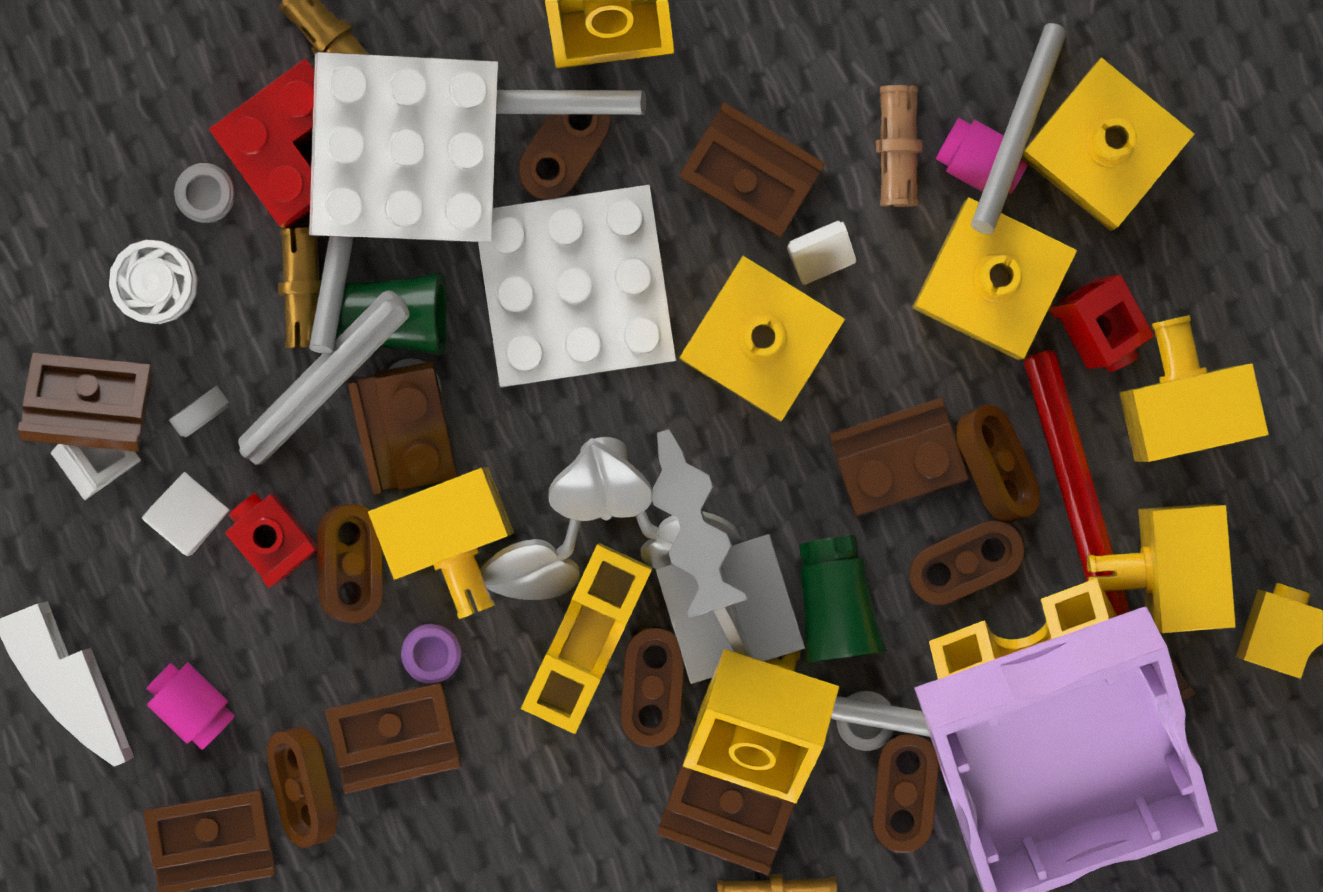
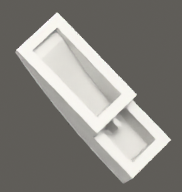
(65, 684)

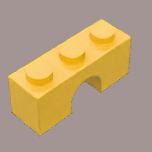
(1064, 614)
(1281, 630)
(586, 638)

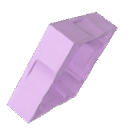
(1068, 756)

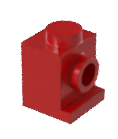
(1115, 306)
(292, 542)

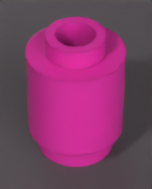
(971, 154)
(189, 704)

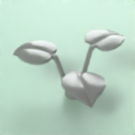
(590, 488)

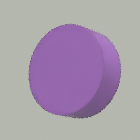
(431, 653)

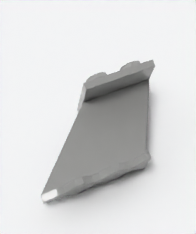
(714, 589)

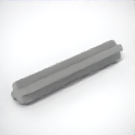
(323, 377)

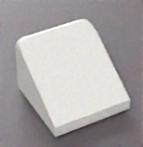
(821, 252)
(93, 467)
(185, 514)

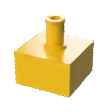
(608, 30)
(1106, 144)
(994, 282)
(761, 338)
(1189, 405)
(445, 530)
(1179, 566)
(761, 724)

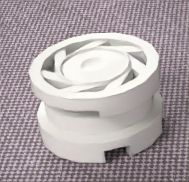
(153, 282)

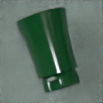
(427, 305)
(837, 602)

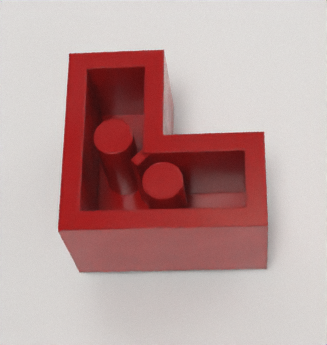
(266, 141)

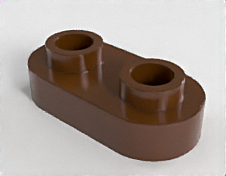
(566, 146)
(998, 463)
(965, 562)
(354, 563)
(652, 687)
(302, 787)
(905, 791)

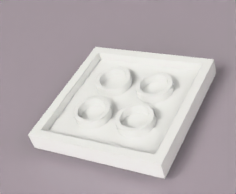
(403, 147)
(576, 287)

